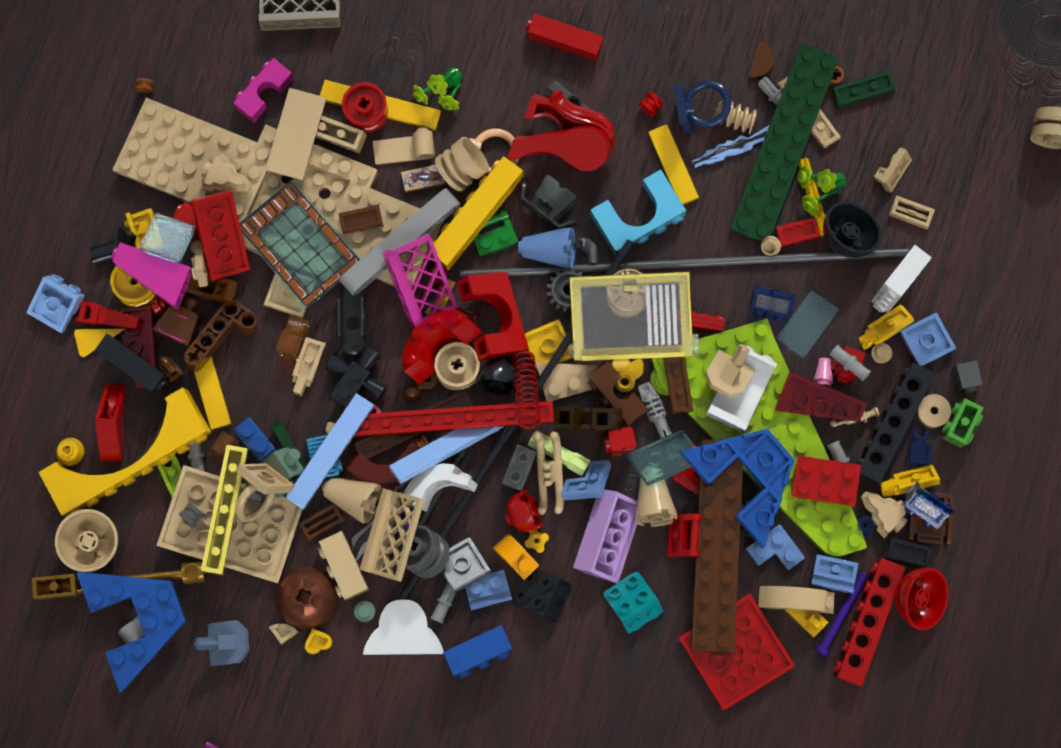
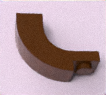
(216, 291)

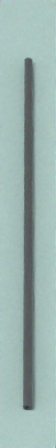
(689, 263)

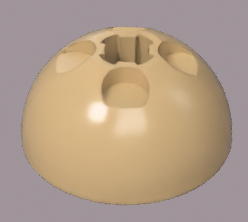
(79, 532)

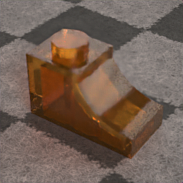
(293, 337)

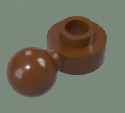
(412, 391)

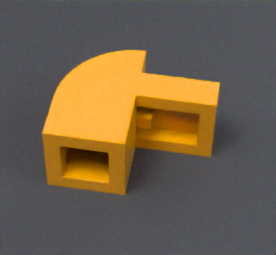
(515, 556)

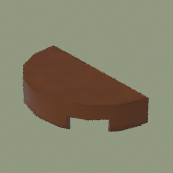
(762, 61)

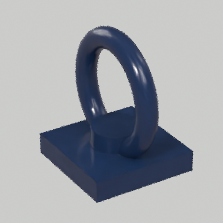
(687, 110)

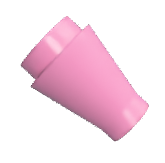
(823, 372)

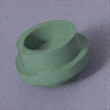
(364, 611)

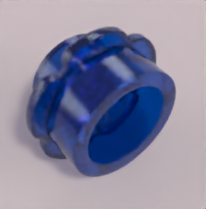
(870, 525)

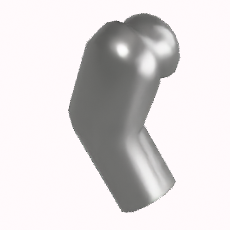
(589, 248)

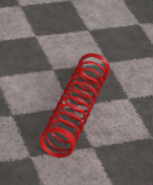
(531, 412)

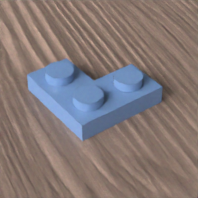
(590, 486)
(778, 544)

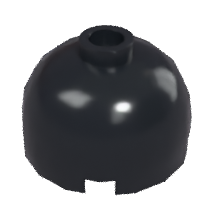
(497, 377)

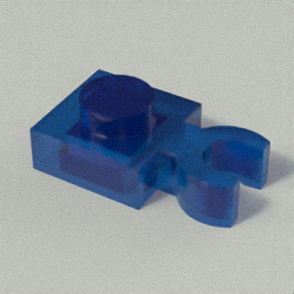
(920, 452)

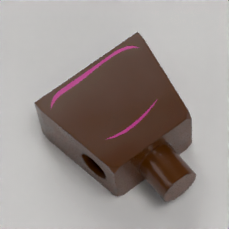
(180, 324)

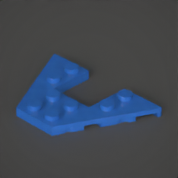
(764, 460)
(157, 612)

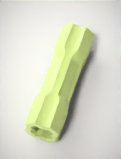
(573, 461)

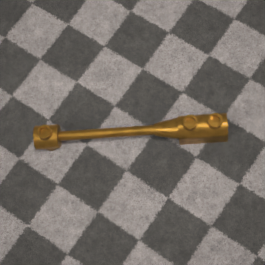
(69, 584)

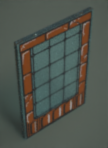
(298, 244)

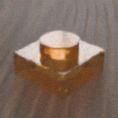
(223, 440)

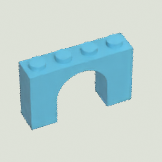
(667, 208)

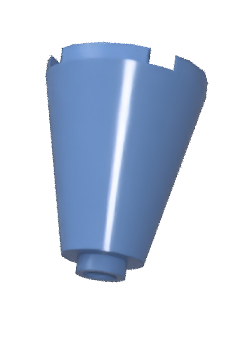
(550, 247)

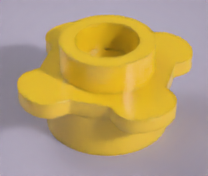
(539, 547)

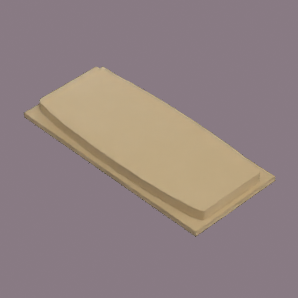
(296, 133)

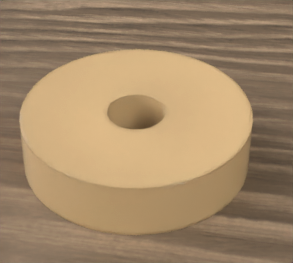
(940, 404)

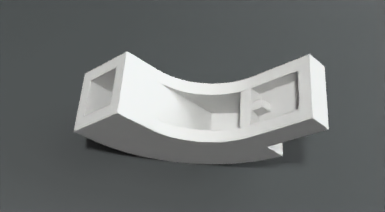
(435, 478)

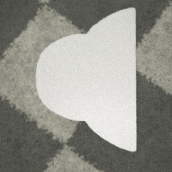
(403, 631)

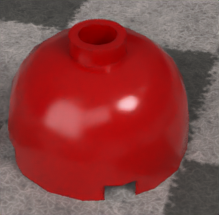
(523, 512)

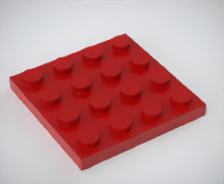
(755, 661)

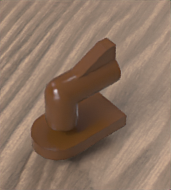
(171, 369)

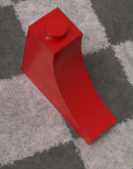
(110, 423)

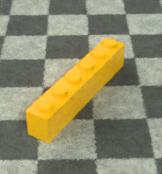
(477, 211)

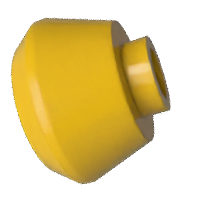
(75, 451)

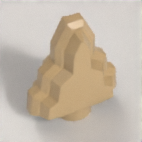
(223, 176)
(886, 513)

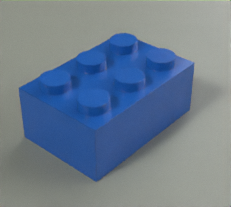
(478, 652)

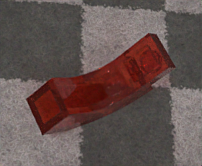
(375, 473)

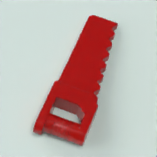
(106, 316)

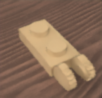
(199, 268)

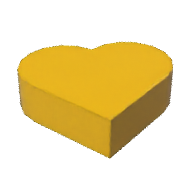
(317, 641)

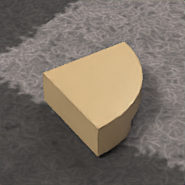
(283, 632)

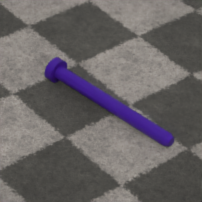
(823, 648)

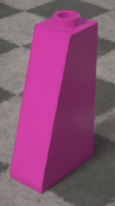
(158, 275)

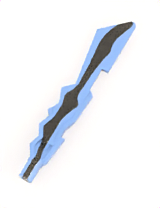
(730, 148)

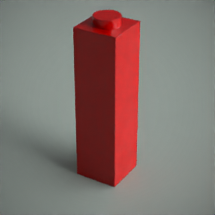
(564, 37)

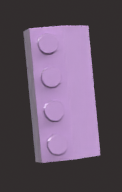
(607, 536)

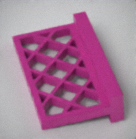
(402, 284)

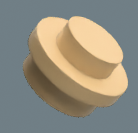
(770, 245)
(881, 353)

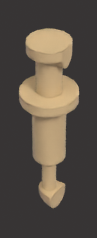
(874, 412)

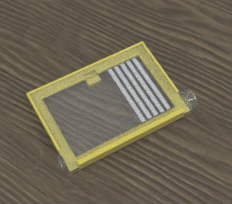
(632, 317)

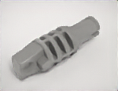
(655, 409)

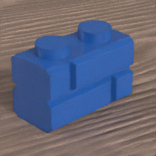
(254, 439)

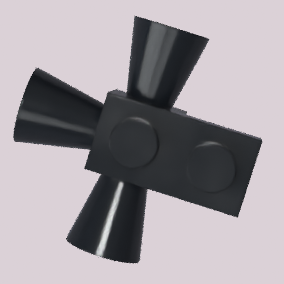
(356, 377)

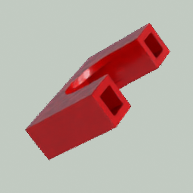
(497, 291)

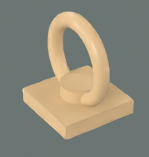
(265, 480)

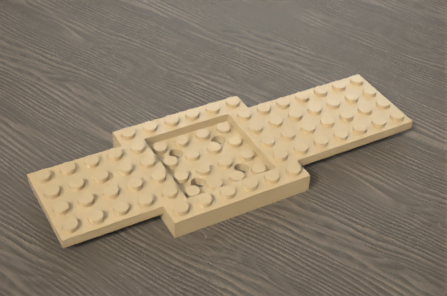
(172, 148)

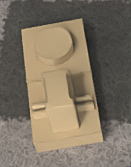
(892, 175)

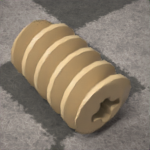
(738, 117)

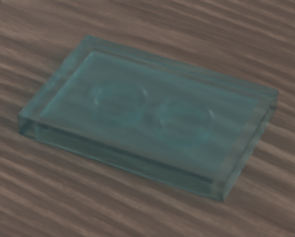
(661, 458)

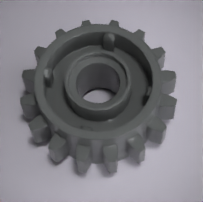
(557, 286)

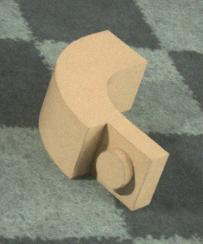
(796, 599)

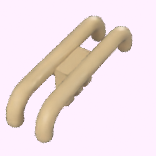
(549, 472)

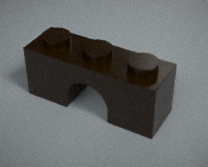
(588, 418)

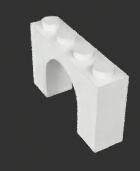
(900, 279)

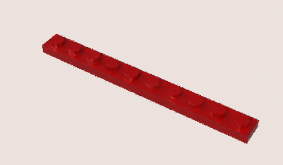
(451, 419)

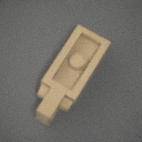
(307, 364)

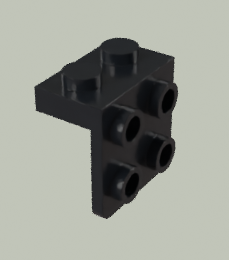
(542, 595)

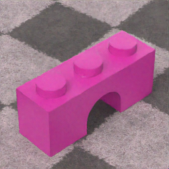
(271, 76)

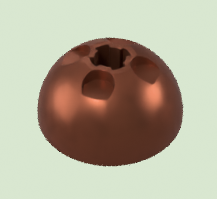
(311, 608)

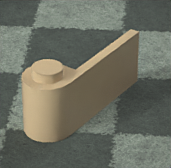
(405, 149)

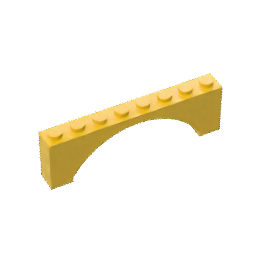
(180, 429)

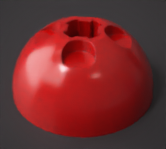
(922, 598)

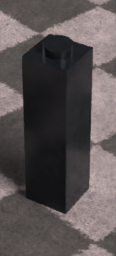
(133, 364)

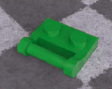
(498, 238)

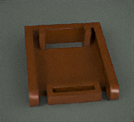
(932, 535)

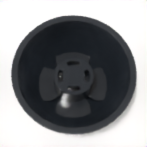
(851, 230)

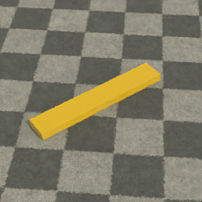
(398, 109)

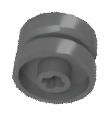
(427, 554)

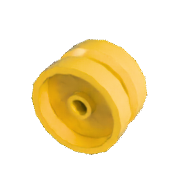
(128, 291)

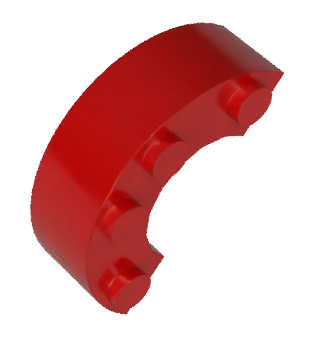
(431, 337)

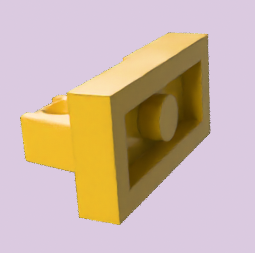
(809, 620)

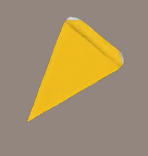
(89, 339)

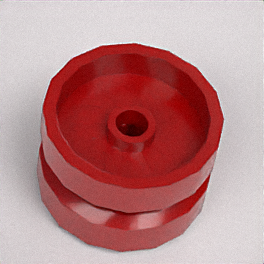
(362, 96)

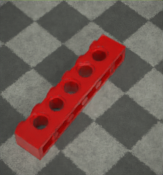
(893, 574)

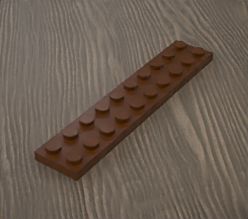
(718, 561)

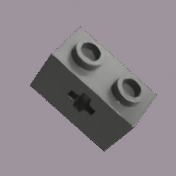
(519, 468)

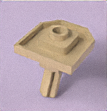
(729, 373)

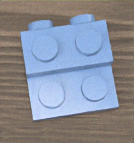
(55, 302)

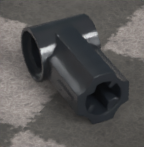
(103, 252)

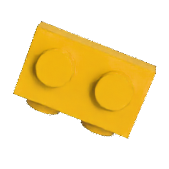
(139, 224)

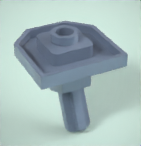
(226, 643)

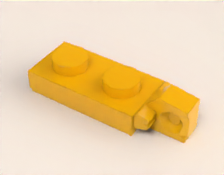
(886, 327)
(904, 481)

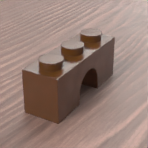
(603, 380)

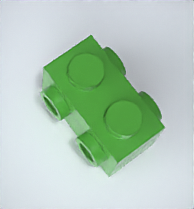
(965, 417)

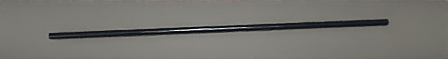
(510, 429)

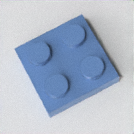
(927, 340)

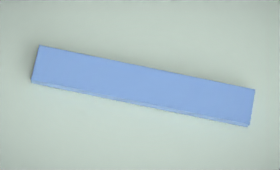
(330, 451)
(437, 452)

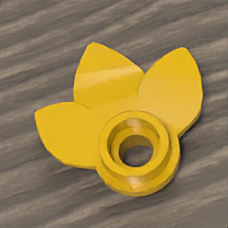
(628, 371)

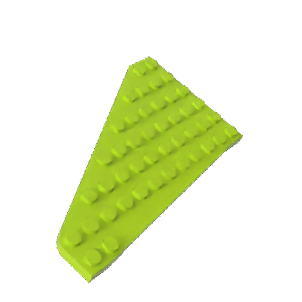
(827, 525)

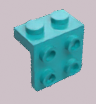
(633, 602)

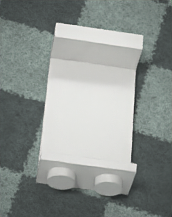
(738, 410)

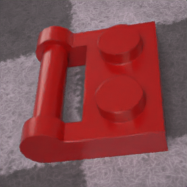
(679, 534)

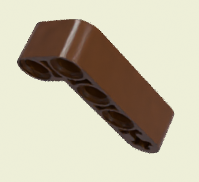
(217, 337)

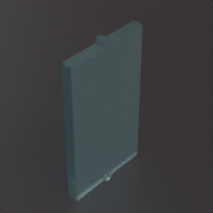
(807, 324)

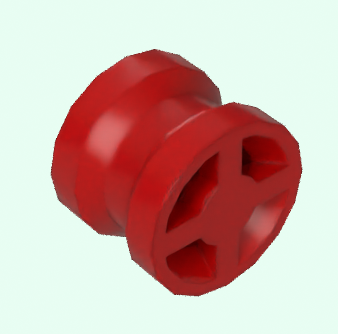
(650, 104)

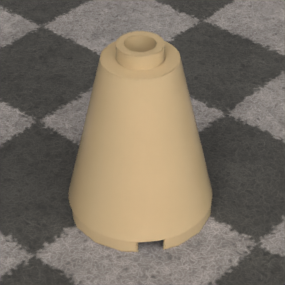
(353, 497)
(654, 505)

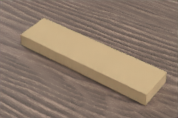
(822, 129)

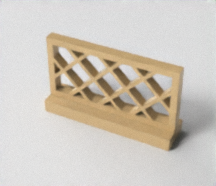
(383, 533)

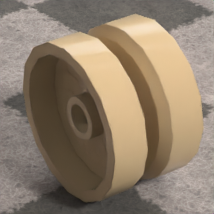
(1047, 127)
(457, 354)

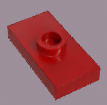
(797, 232)

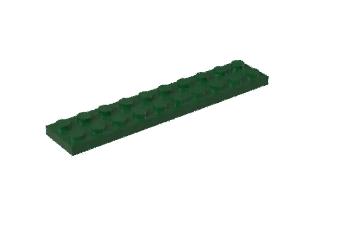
(784, 143)

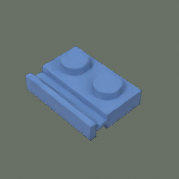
(834, 574)
(488, 591)

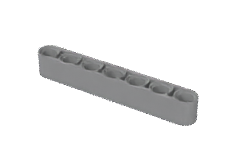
(416, 226)

